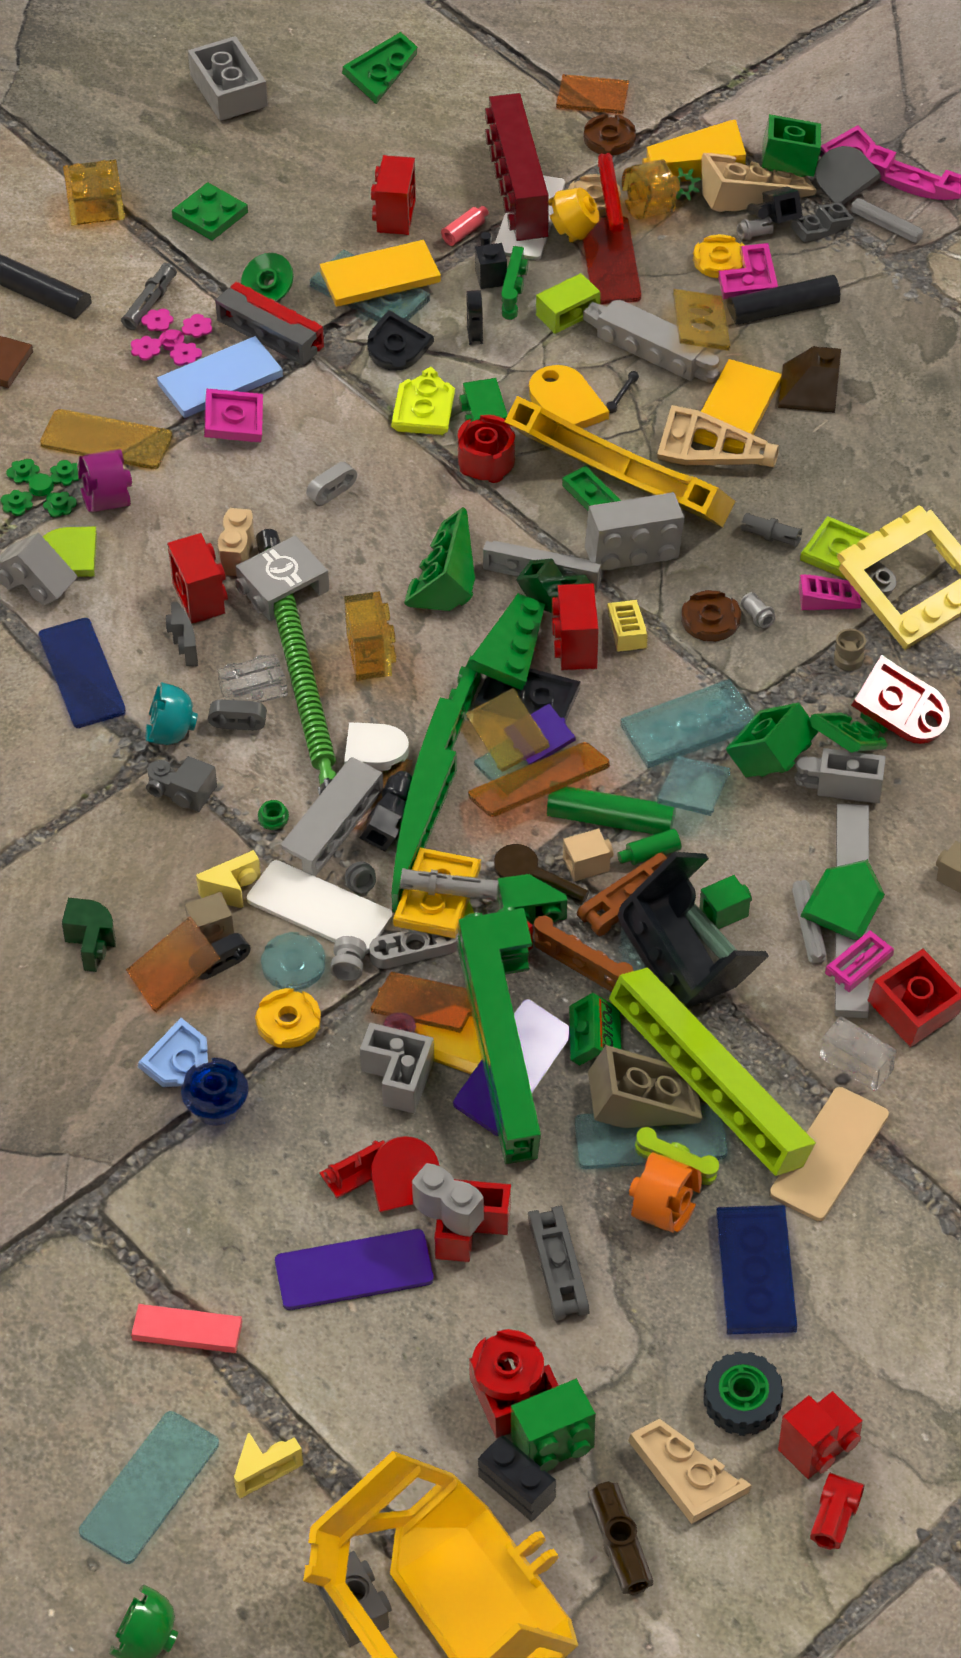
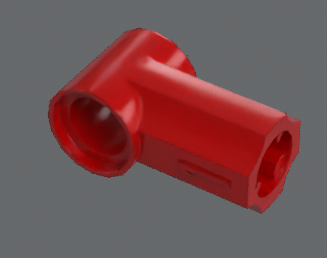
(838, 1503)

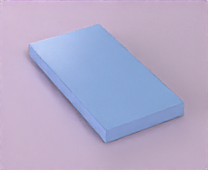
(231, 369)

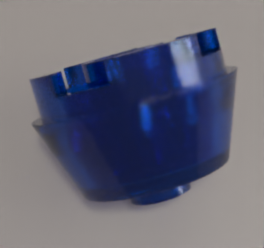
(214, 1091)

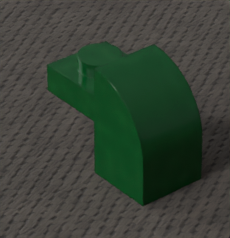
(541, 581)
(89, 925)

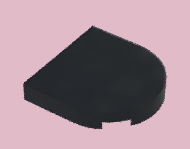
(397, 342)

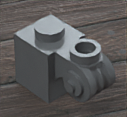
(187, 787)

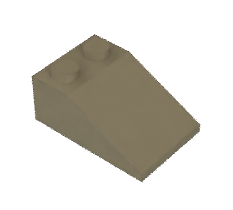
(640, 1091)

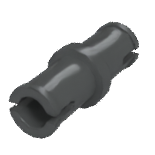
(771, 529)

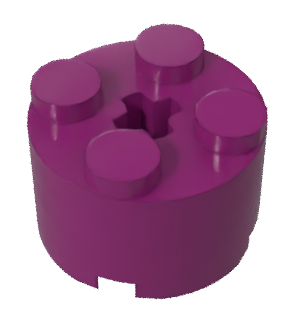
(104, 480)

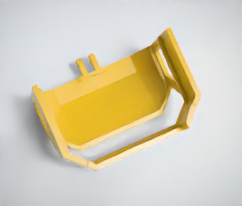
(449, 1564)

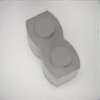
(447, 1199)

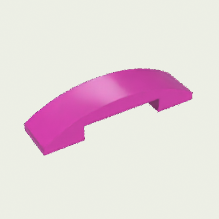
(914, 179)

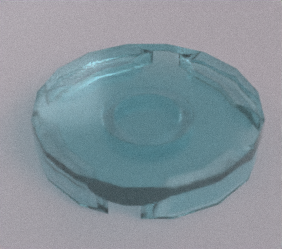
(293, 961)

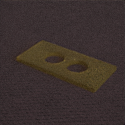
(689, 335)

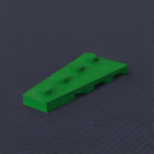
(510, 643)

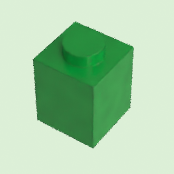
(725, 901)

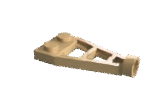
(679, 434)

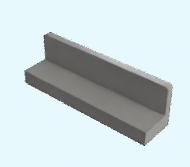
(513, 558)
(334, 815)

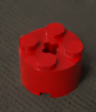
(486, 448)

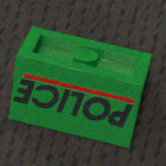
(592, 1026)

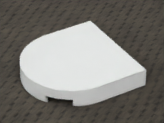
(376, 745)

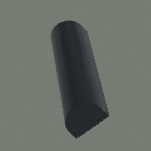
(42, 288)
(784, 299)

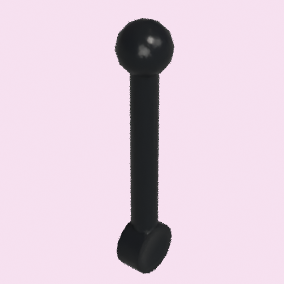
(612, 405)

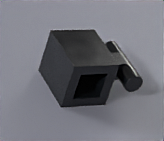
(779, 204)
(490, 263)

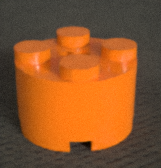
(665, 1193)

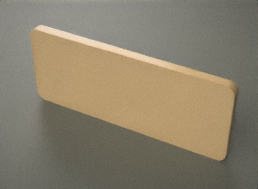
(842, 1139)

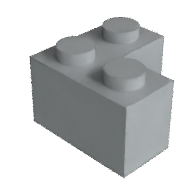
(37, 567)
(403, 1062)

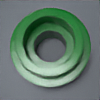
(270, 809)

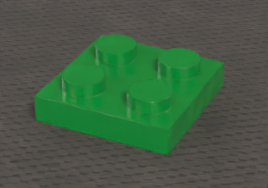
(210, 211)

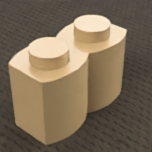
(236, 540)

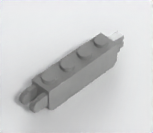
(651, 340)

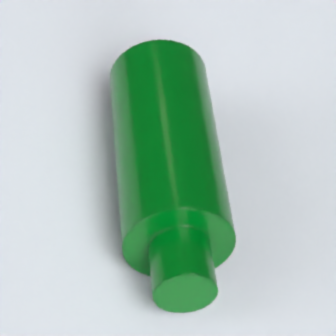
(648, 847)

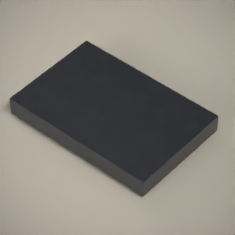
(538, 691)

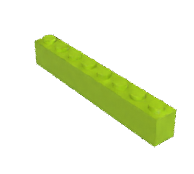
(712, 1071)

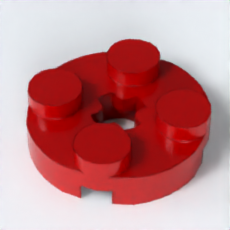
(511, 1384)

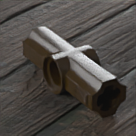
(625, 1555)

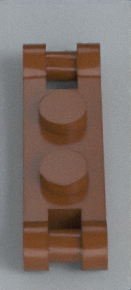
(614, 895)
(577, 955)

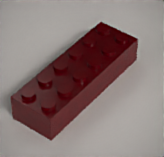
(517, 167)

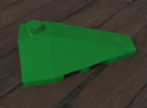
(447, 570)

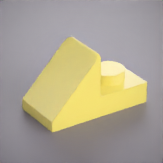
(229, 878)
(260, 1469)

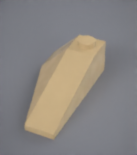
(736, 185)

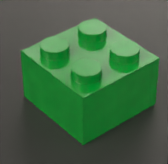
(791, 145)
(772, 740)
(554, 1425)

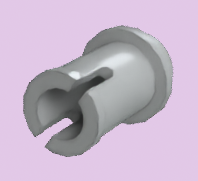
(749, 229)
(762, 615)

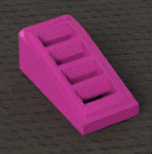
(813, 597)

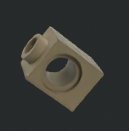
(211, 916)

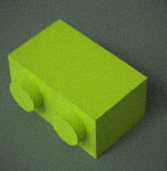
(565, 302)

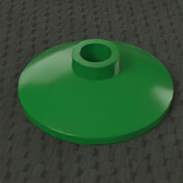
(266, 268)

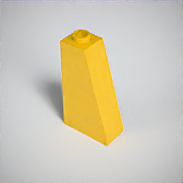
(688, 149)

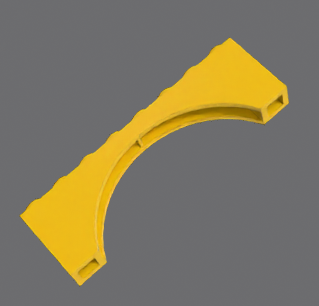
(561, 435)

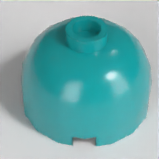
(170, 715)

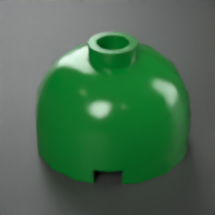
(146, 1627)

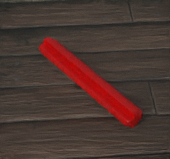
(610, 192)

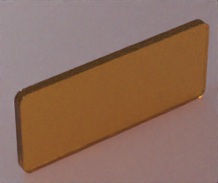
(538, 779)

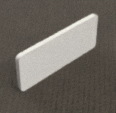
(534, 247)
(317, 904)

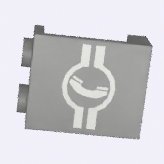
(280, 573)

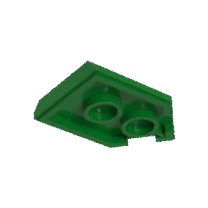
(851, 736)
(845, 899)

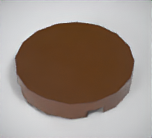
(609, 134)
(711, 616)

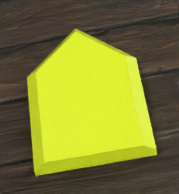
(423, 404)

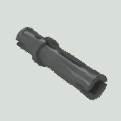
(163, 276)

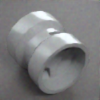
(348, 957)

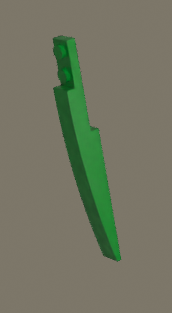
(433, 774)

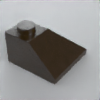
(811, 380)

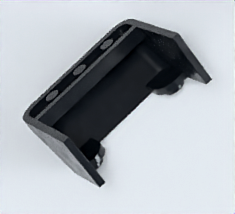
(667, 942)

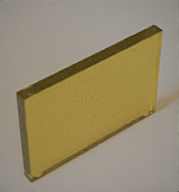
(507, 730)

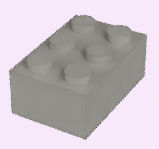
(227, 78)
(634, 531)

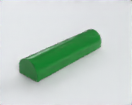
(610, 810)

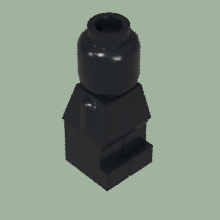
(381, 822)

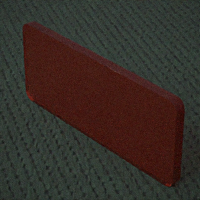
(612, 263)

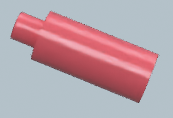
(464, 225)

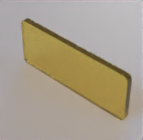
(90, 434)

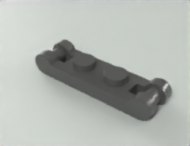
(558, 1262)

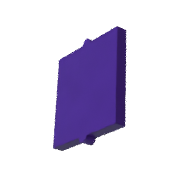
(554, 731)

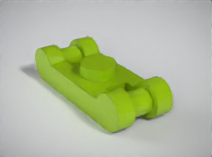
(648, 1142)

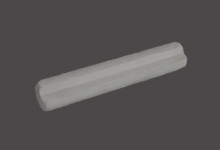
(887, 220)
(810, 930)

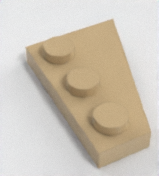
(685, 1473)

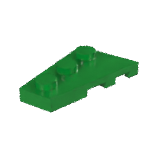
(380, 66)

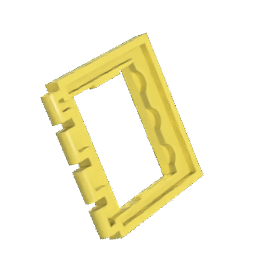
(930, 613)

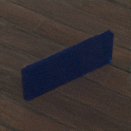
(81, 672)

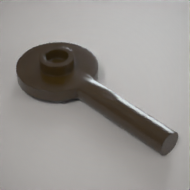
(522, 860)

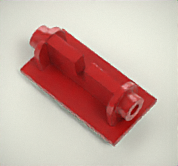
(351, 1172)

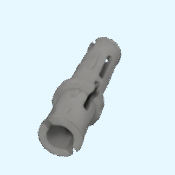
(448, 884)

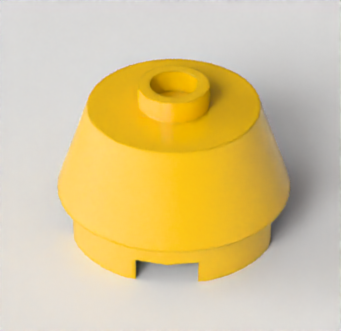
(574, 213)

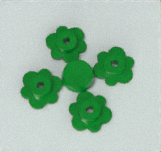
(40, 485)

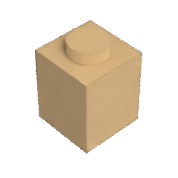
(587, 854)

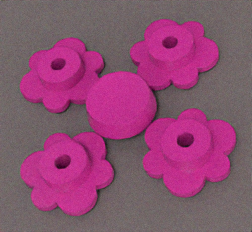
(171, 339)

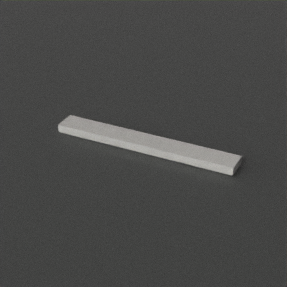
(851, 847)

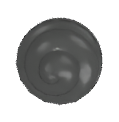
(360, 877)

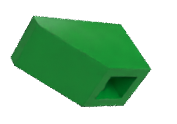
(533, 896)

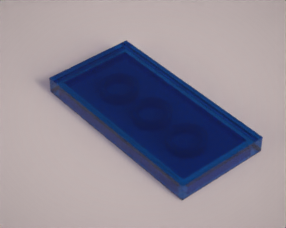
(756, 1270)

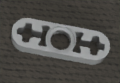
(394, 958)

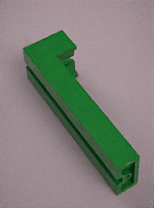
(488, 951)

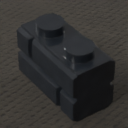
(517, 1478)

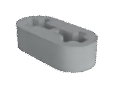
(331, 483)

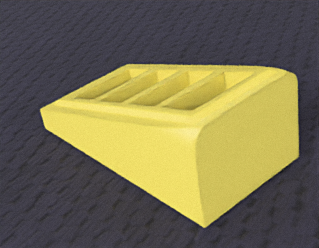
(630, 639)

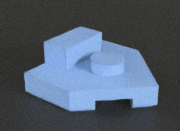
(175, 1055)

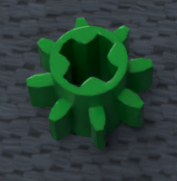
(692, 187)

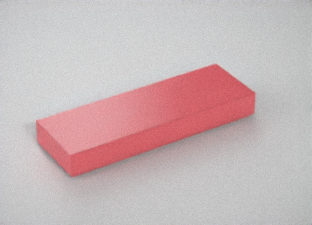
(187, 1328)

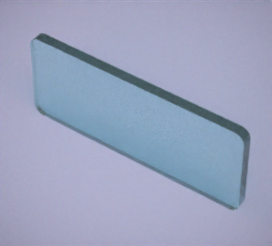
(613, 1146)
(148, 1487)

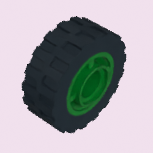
(739, 1413)

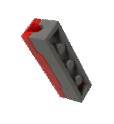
(270, 322)

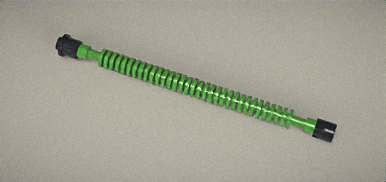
(302, 677)

